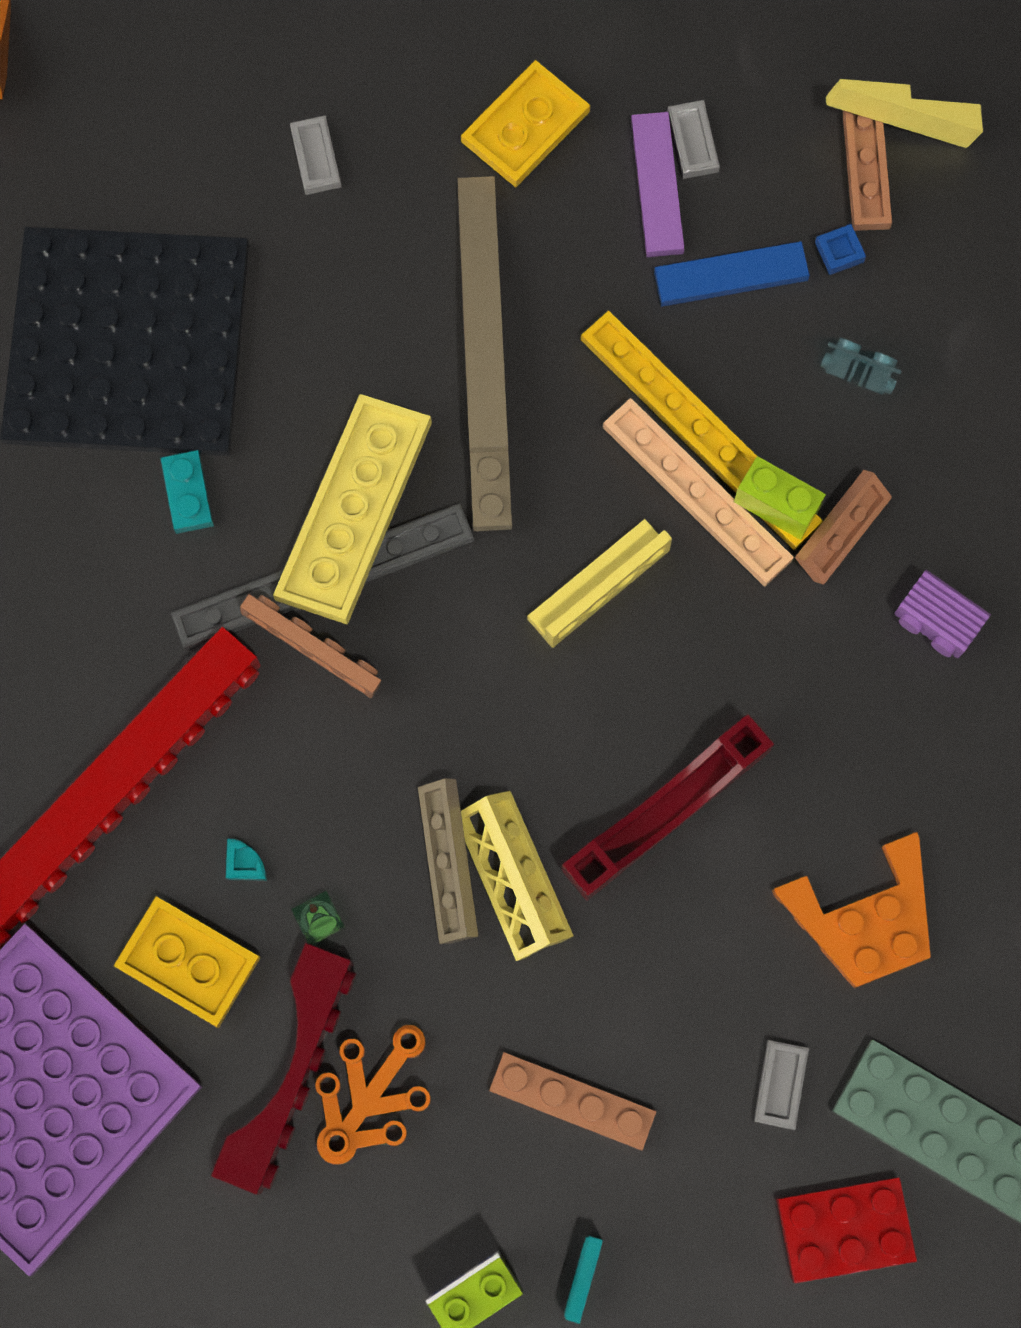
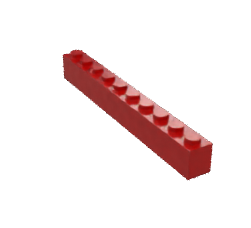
(121, 776)

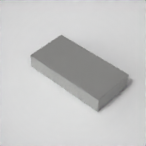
(693, 139)
(315, 155)
(781, 1085)

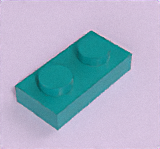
(187, 492)

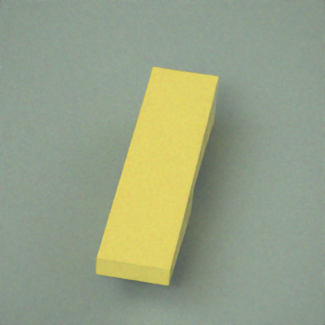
(893, 105)

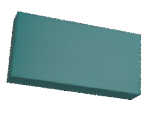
(582, 1279)

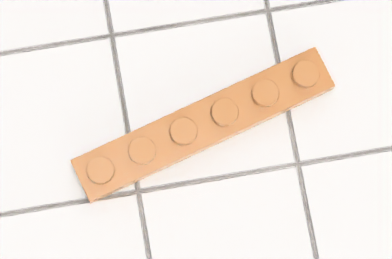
(698, 492)

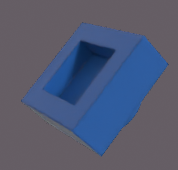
(840, 249)

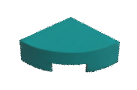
(243, 862)

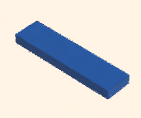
(731, 273)

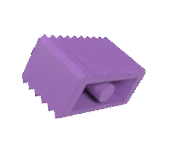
(941, 615)

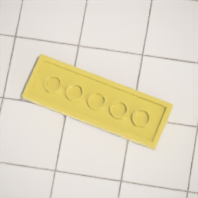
(353, 509)

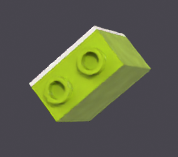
(475, 1294)

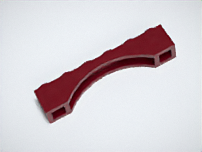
(668, 808)
(251, 1151)

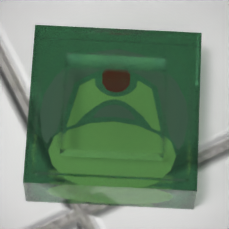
(318, 918)

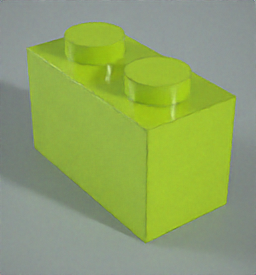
(779, 497)

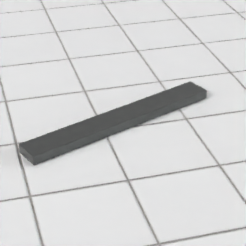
(398, 550)

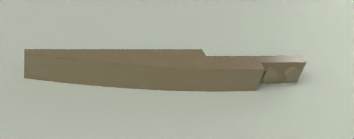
(484, 355)

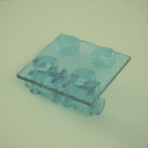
(882, 366)

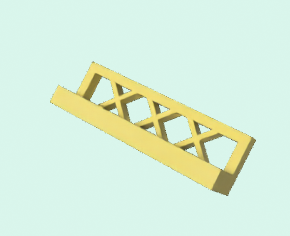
(599, 582)
(518, 870)

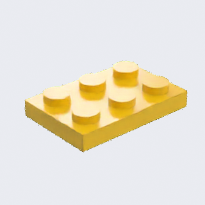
(525, 123)
(187, 962)

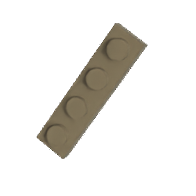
(447, 861)

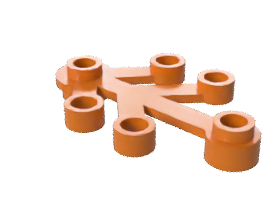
(367, 1100)

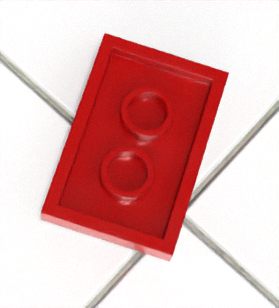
(846, 1230)

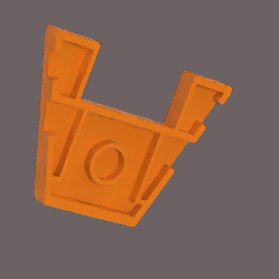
(875, 932)

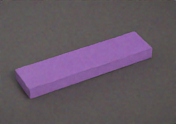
(657, 184)

